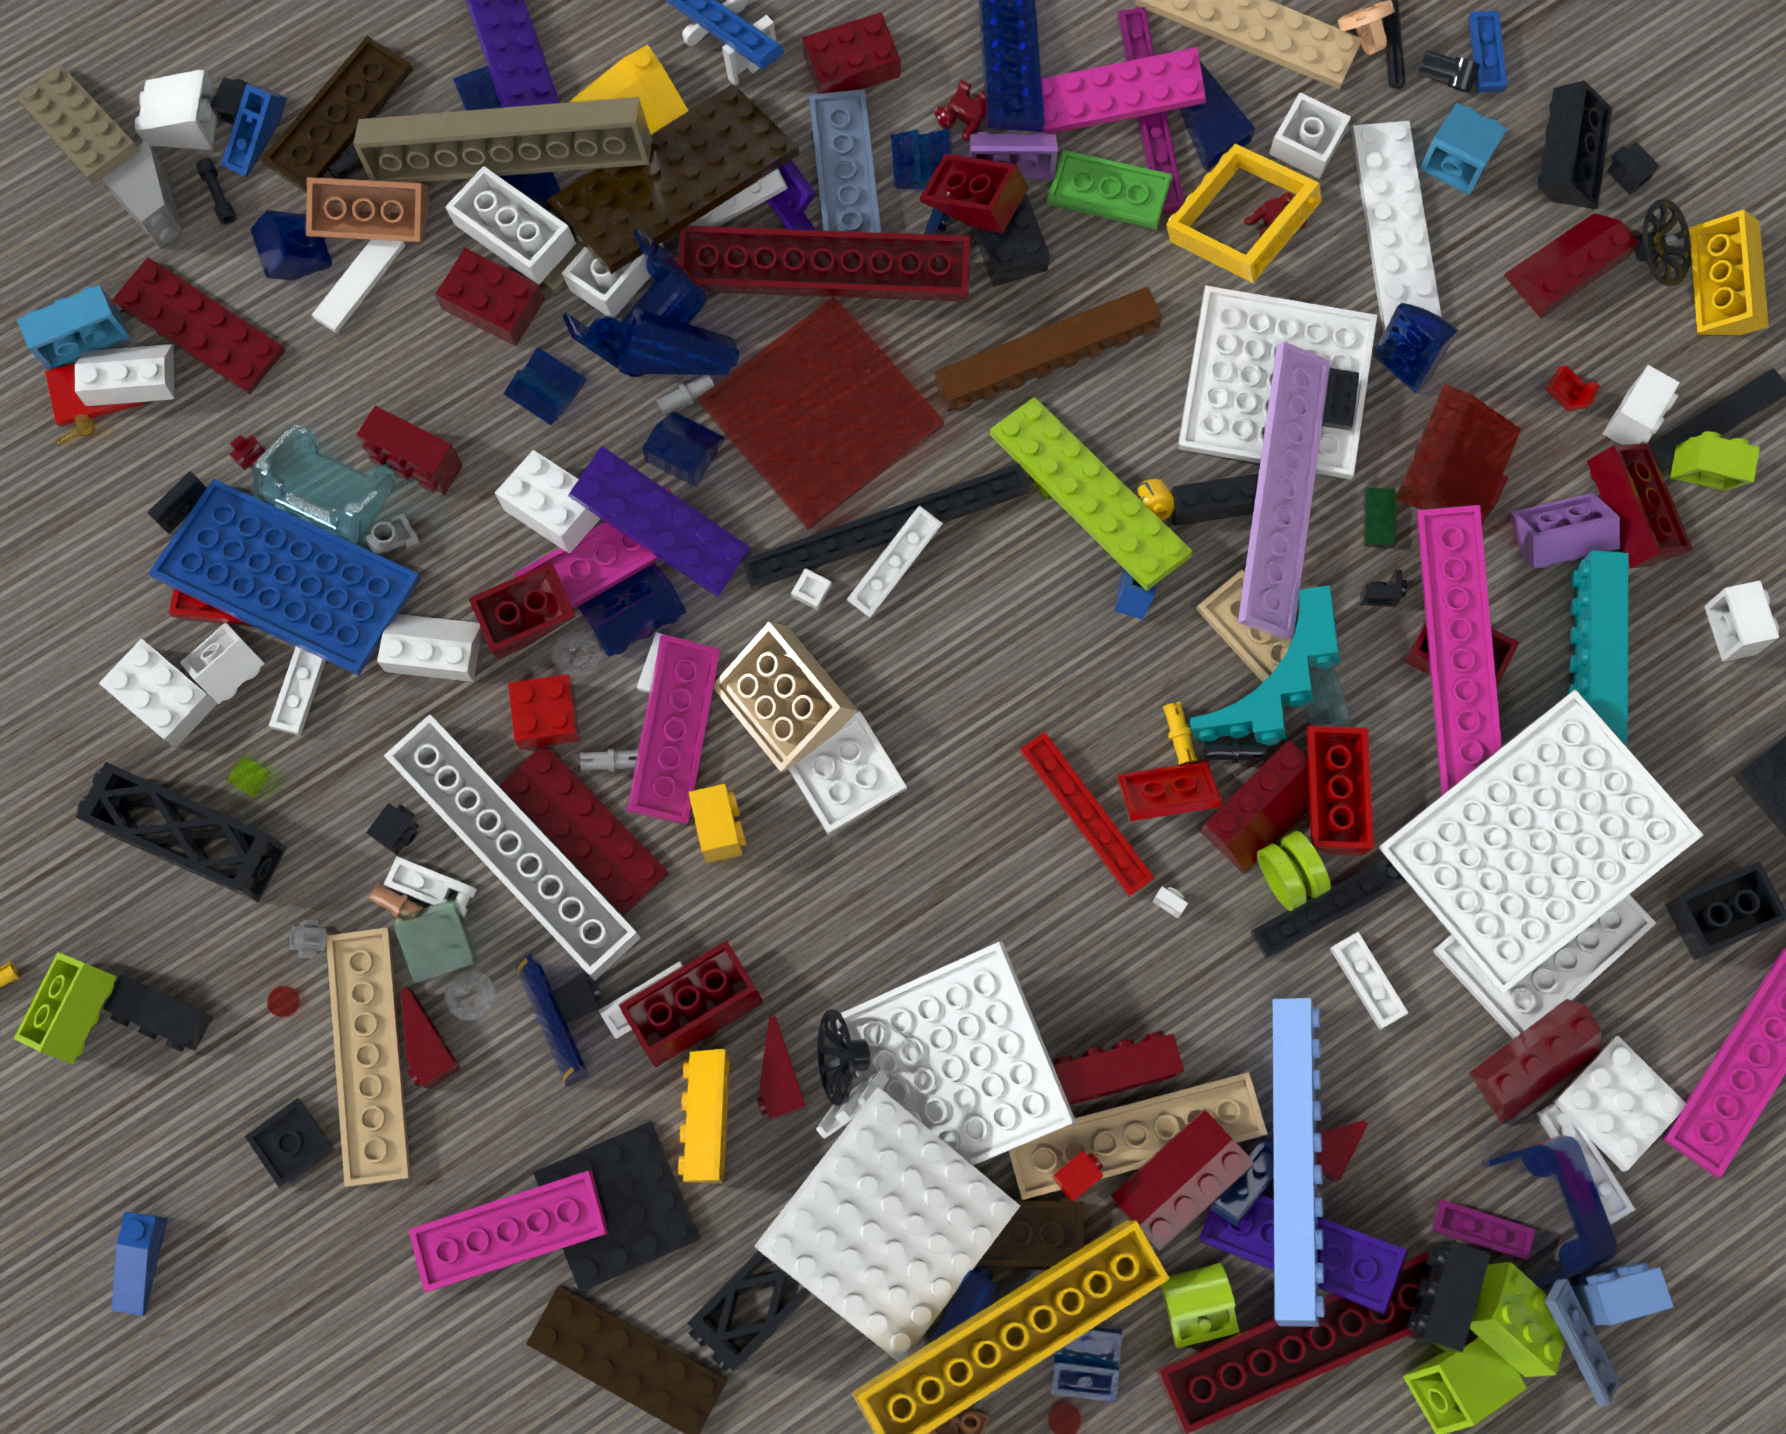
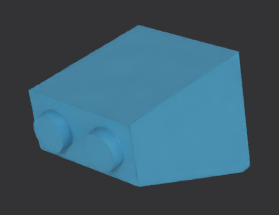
(1462, 148)

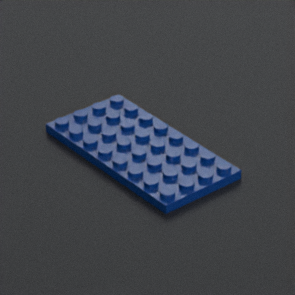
(285, 576)

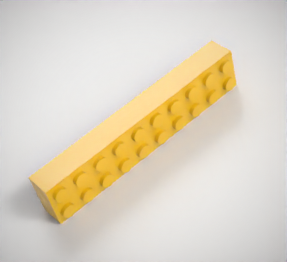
(1012, 1334)

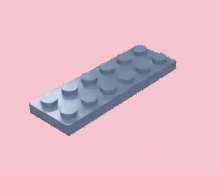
(844, 162)

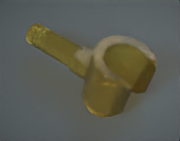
(84, 427)

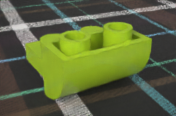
(1199, 1305)

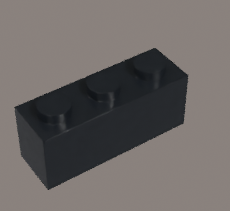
(1214, 499)
(157, 1014)

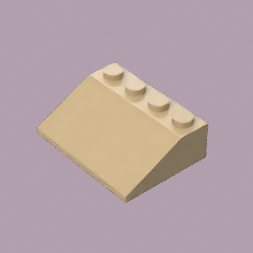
(783, 696)

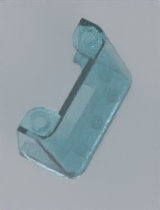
(318, 488)

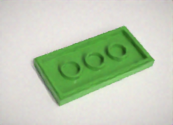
(1109, 189)

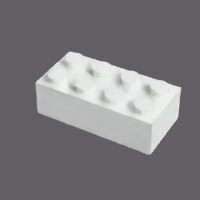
(511, 225)

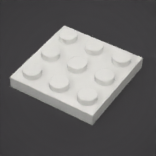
(847, 775)
(1620, 1103)

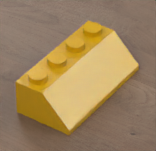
(1729, 275)
(706, 1117)

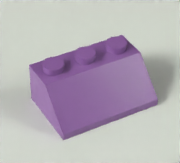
(1032, 153)
(1565, 530)

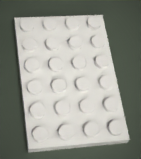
(1559, 976)

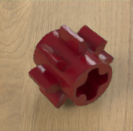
(246, 451)

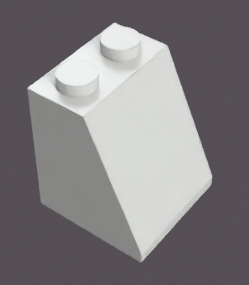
(178, 111)

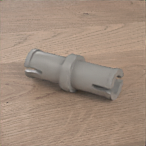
(685, 394)
(608, 760)

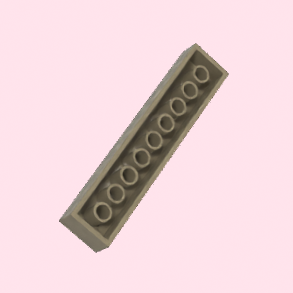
(504, 141)

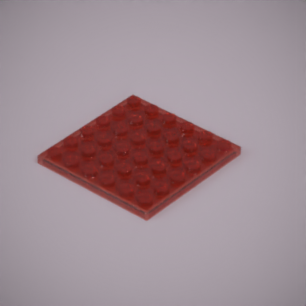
(820, 412)

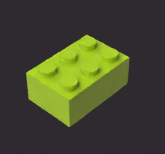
(65, 1008)
(1517, 1321)

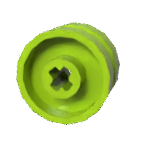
(1293, 870)

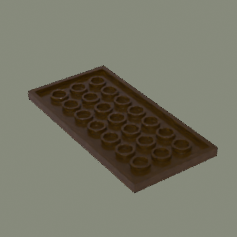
(690, 171)

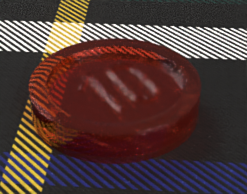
(283, 1001)
(1064, 1419)

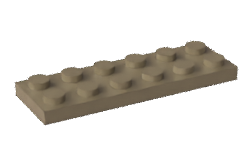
(77, 124)

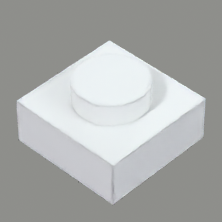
(811, 589)
(1170, 901)

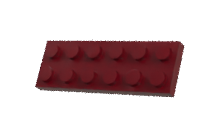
(198, 325)
(584, 829)

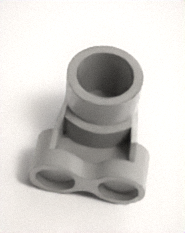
(391, 535)

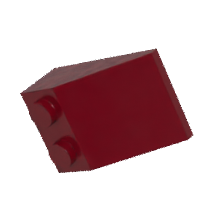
(976, 191)
(522, 610)

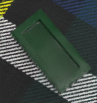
(1379, 517)

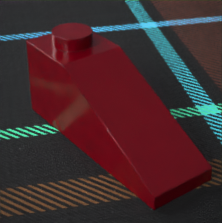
(424, 1047)
(778, 1080)

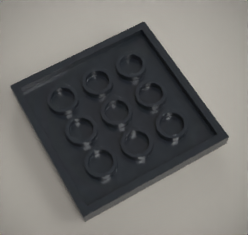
(638, 1202)

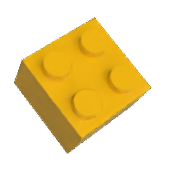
(715, 823)

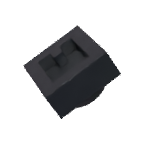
(1381, 594)

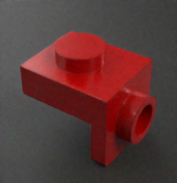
(1571, 390)

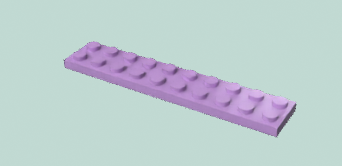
(1284, 491)

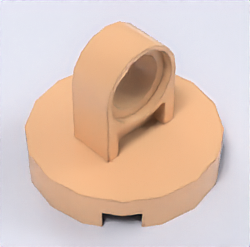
(1369, 25)

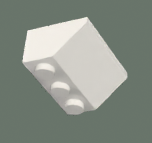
(125, 375)
(430, 647)

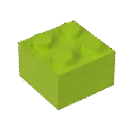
(1715, 462)

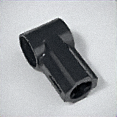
(1455, 72)

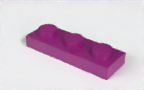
(1483, 1230)

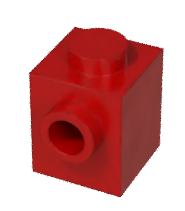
(1078, 1175)

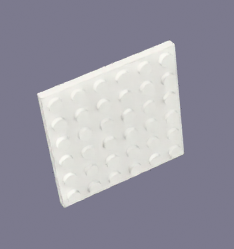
(1236, 366)
(965, 1056)
(887, 1225)

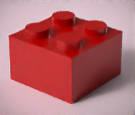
(544, 711)

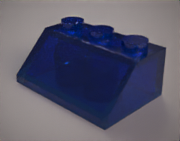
(632, 610)

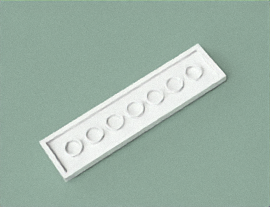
(1394, 218)

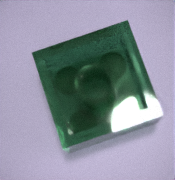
(435, 940)

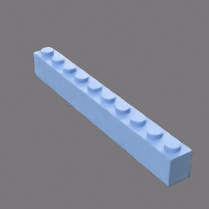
(1296, 1163)

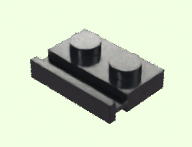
(177, 502)

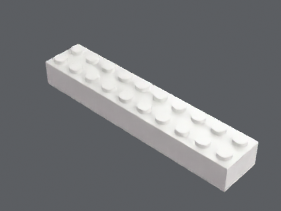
(512, 847)

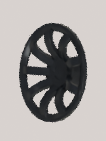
(1655, 244)
(851, 1056)

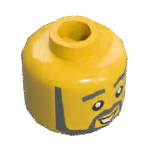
(1156, 497)

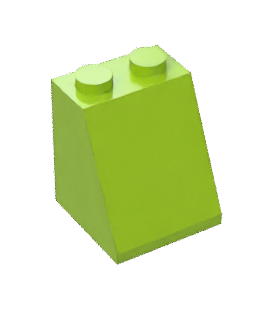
(1463, 1387)

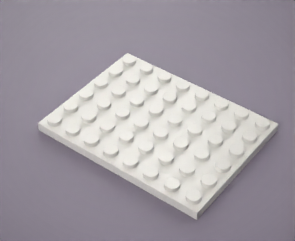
(1540, 841)

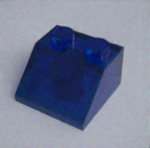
(286, 249)
(682, 448)

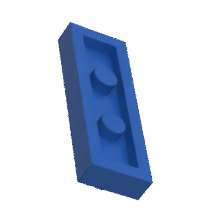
(1488, 51)

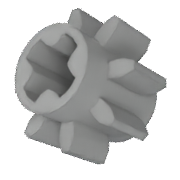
(308, 939)

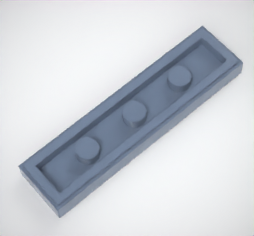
(1582, 1342)

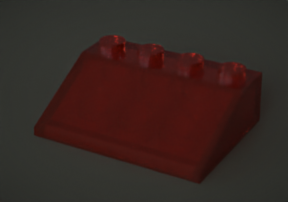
(1458, 454)

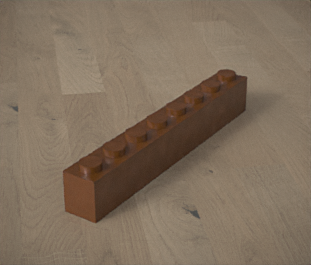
(1048, 349)

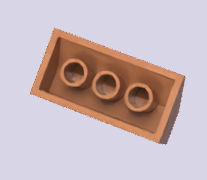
(366, 209)

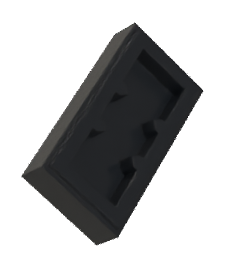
(1340, 399)

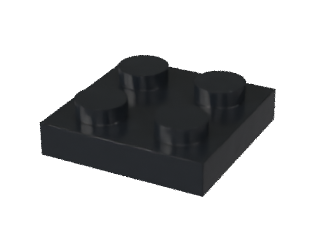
(289, 1143)

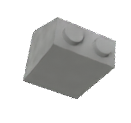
(146, 194)

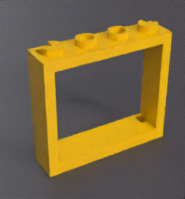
(1275, 237)

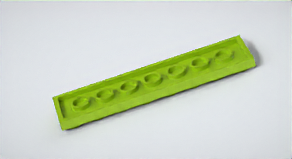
(1091, 493)

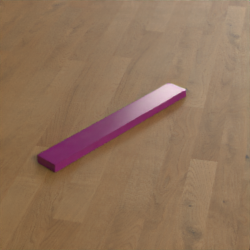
(1153, 127)

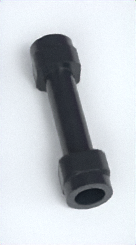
(209, 174)

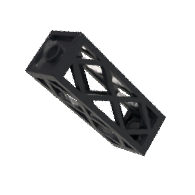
(109, 798)
(719, 1338)

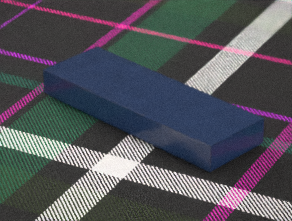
(1249, 1187)

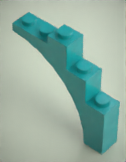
(1290, 683)

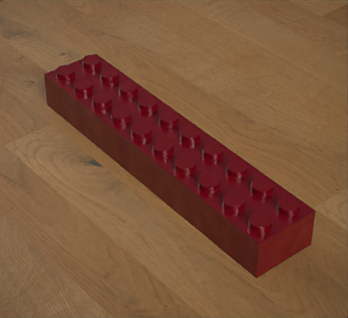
(828, 263)
(1278, 1357)

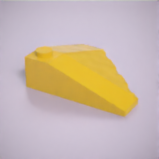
(642, 77)

